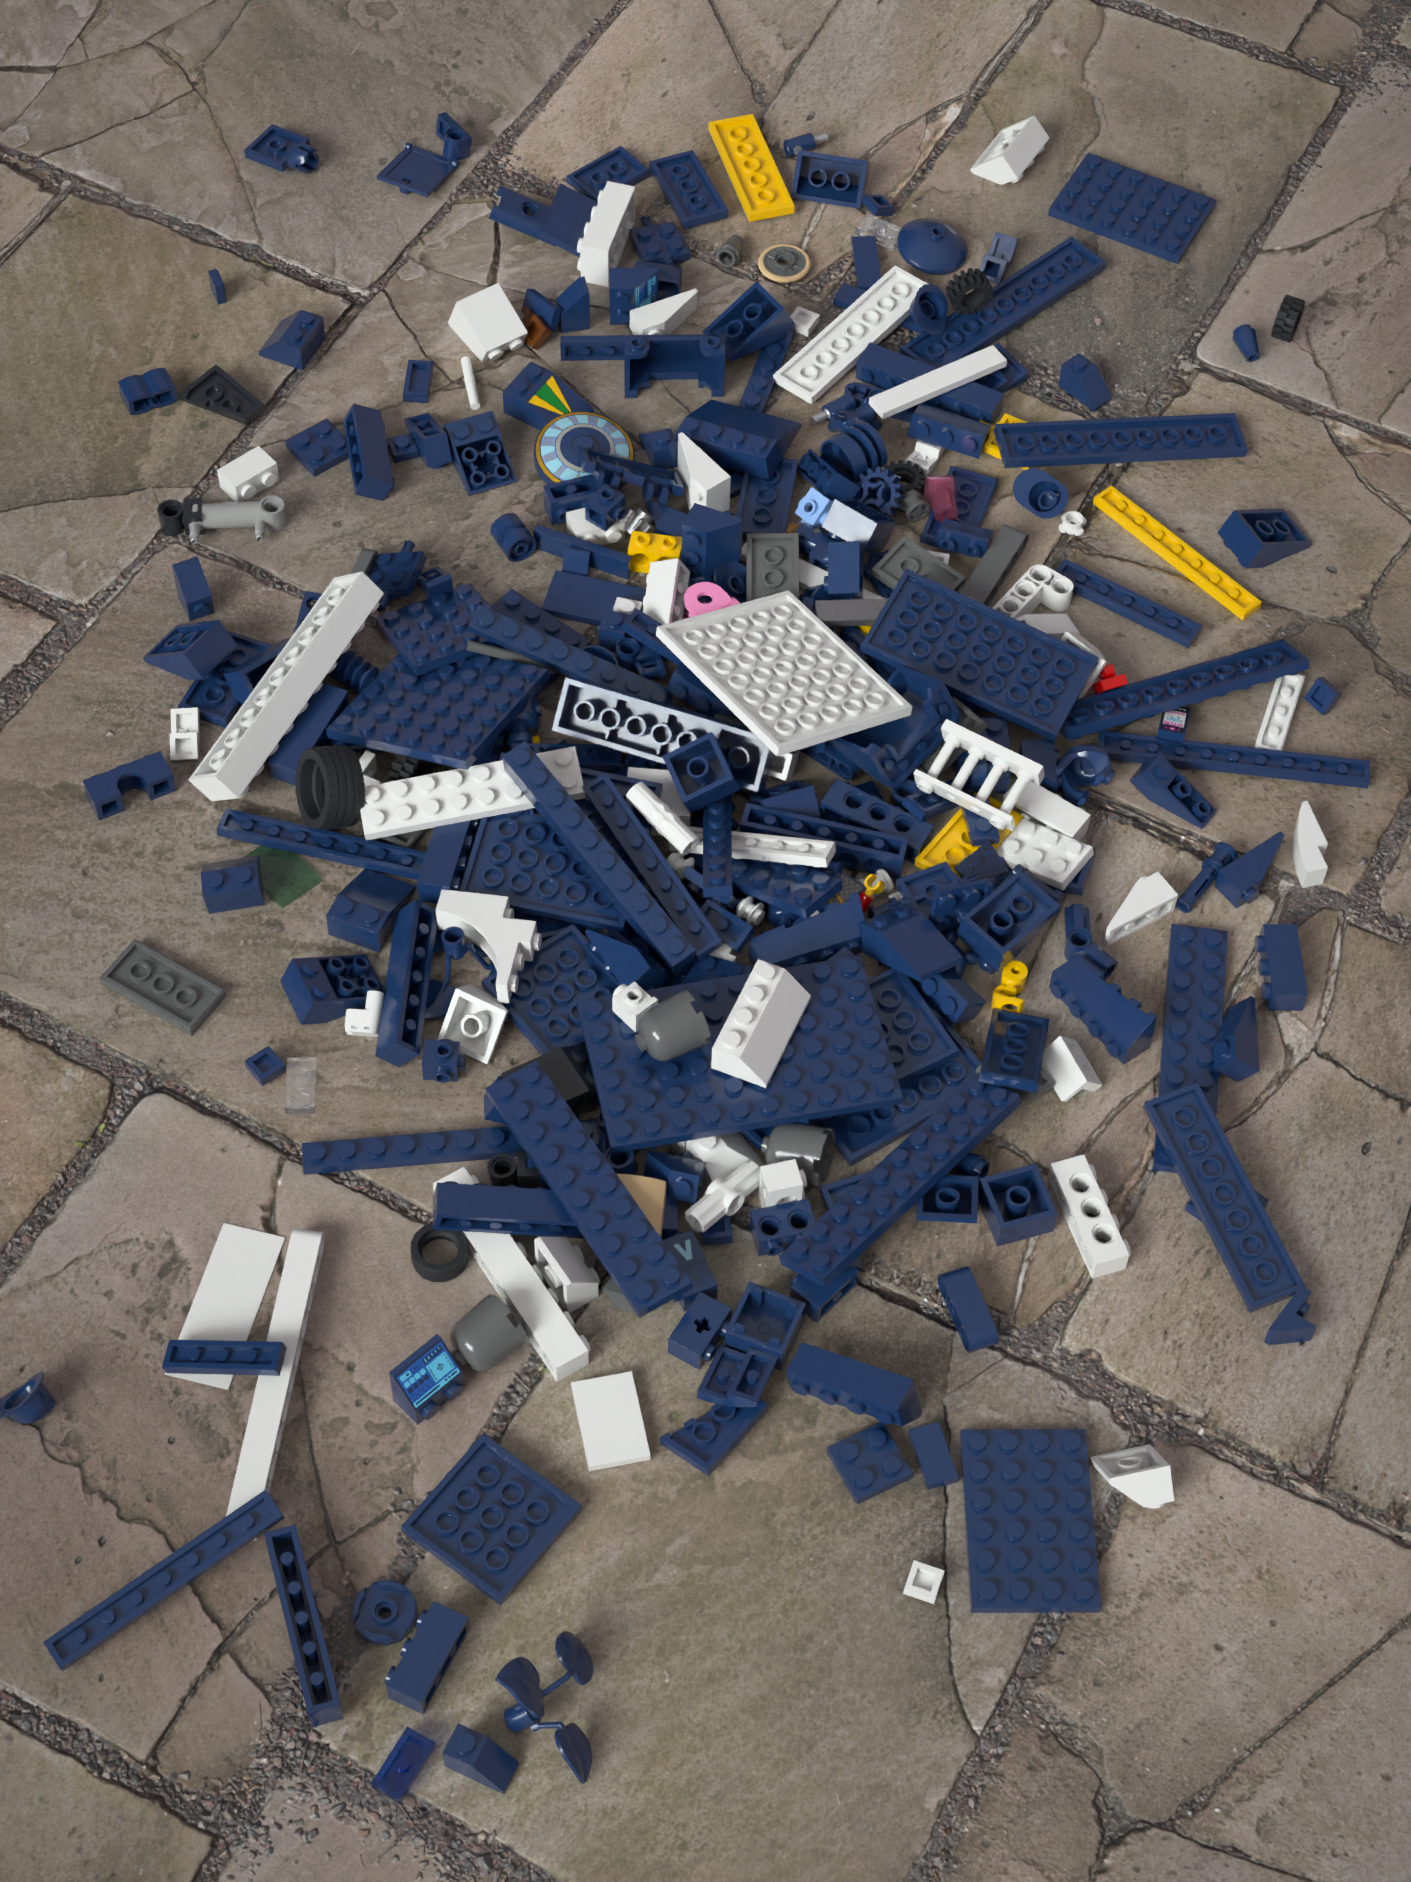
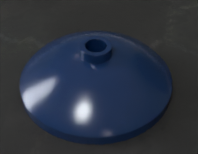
(932, 246)

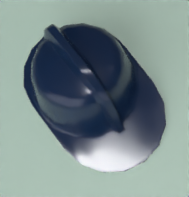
(929, 309)
(1040, 493)
(27, 1402)

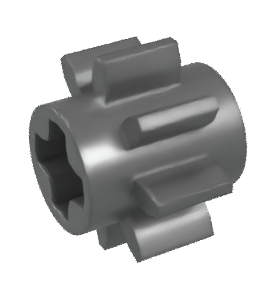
(638, 521)

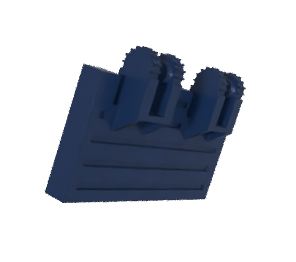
(610, 468)

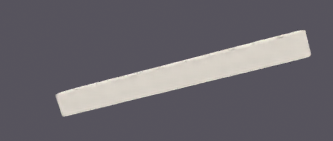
(274, 1392)

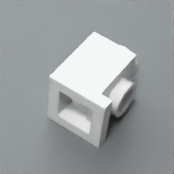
(630, 1002)

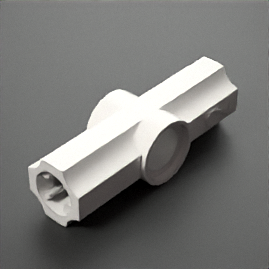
(723, 1197)

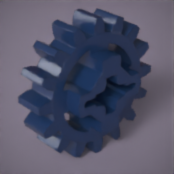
(882, 494)

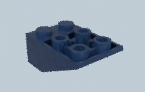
(479, 453)
(328, 986)

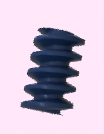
(354, 672)

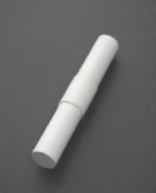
(470, 383)

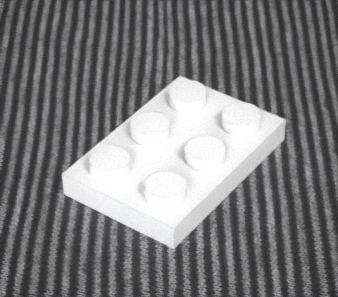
(1045, 853)

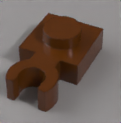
(536, 328)

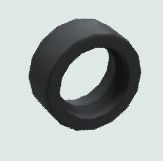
(443, 1272)

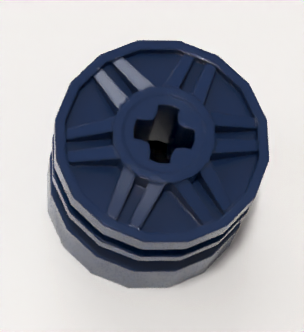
(855, 450)

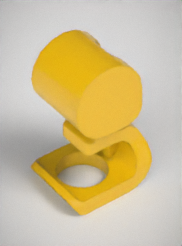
(1012, 983)

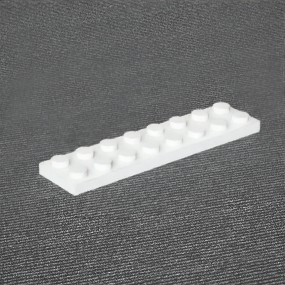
(845, 338)
(458, 795)

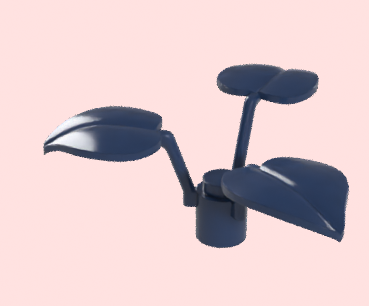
(455, 947)
(523, 1683)

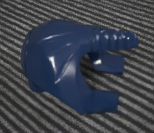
(1083, 766)

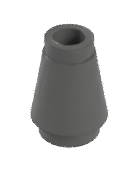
(729, 251)

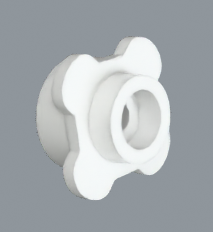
(1072, 523)

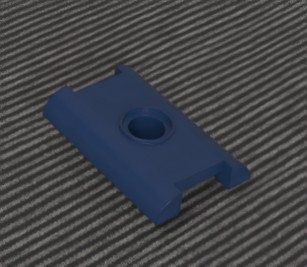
(520, 212)

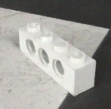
(1098, 1256)

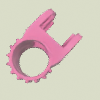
(719, 597)

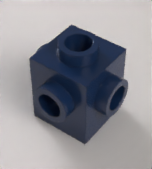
(605, 507)
(442, 1060)

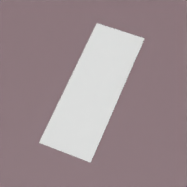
(230, 1292)

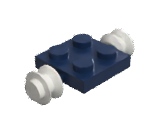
(742, 908)

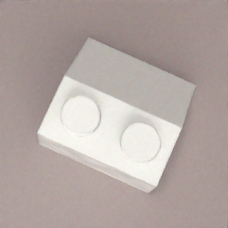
(566, 1272)

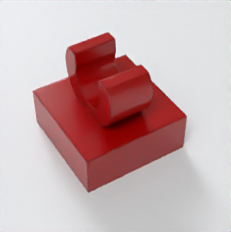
(1109, 680)

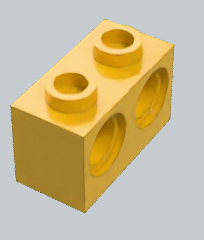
(652, 548)

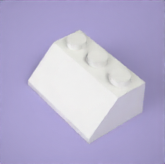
(1011, 152)

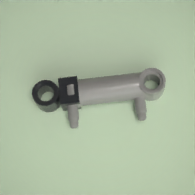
(196, 516)

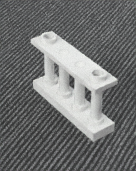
(979, 748)

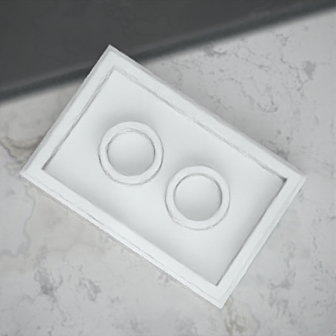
(610, 1421)

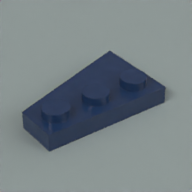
(714, 1435)

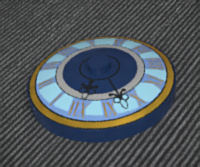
(561, 438)

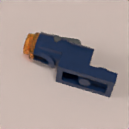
(812, 542)

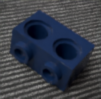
(779, 1220)

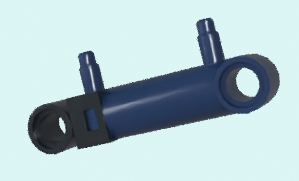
(526, 1175)

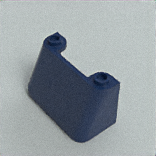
(674, 360)
(899, 746)

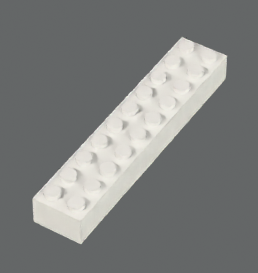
(286, 687)

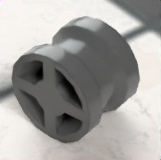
(914, 506)

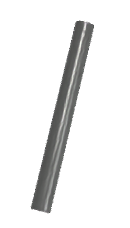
(504, 654)

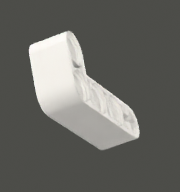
(1037, 586)

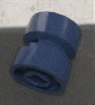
(513, 537)
(980, 774)

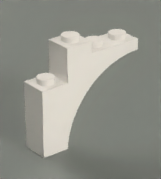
(492, 927)

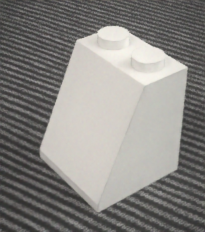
(488, 323)

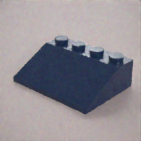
(740, 437)

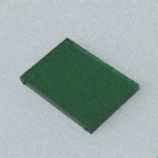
(284, 875)

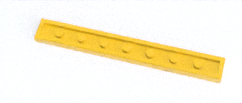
(1177, 553)

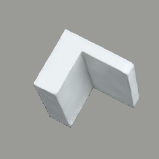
(1069, 1068)

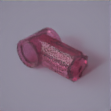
(941, 493)

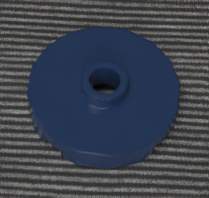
(381, 1597)

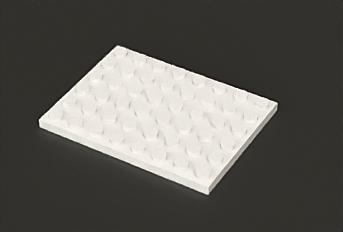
(783, 672)

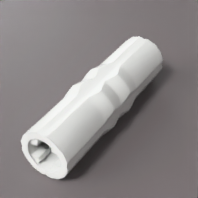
(662, 818)

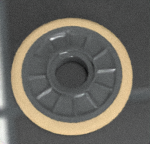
(796, 270)

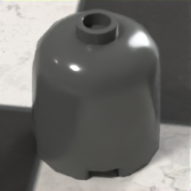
(672, 1028)
(804, 1143)
(485, 1335)

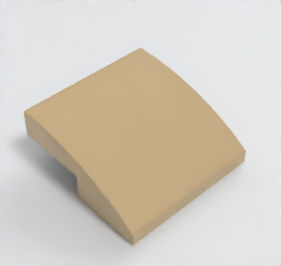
(649, 1196)

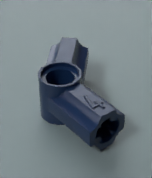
(1078, 933)

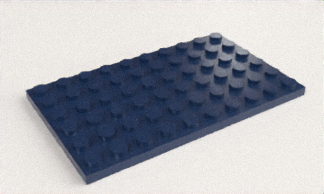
(828, 1068)

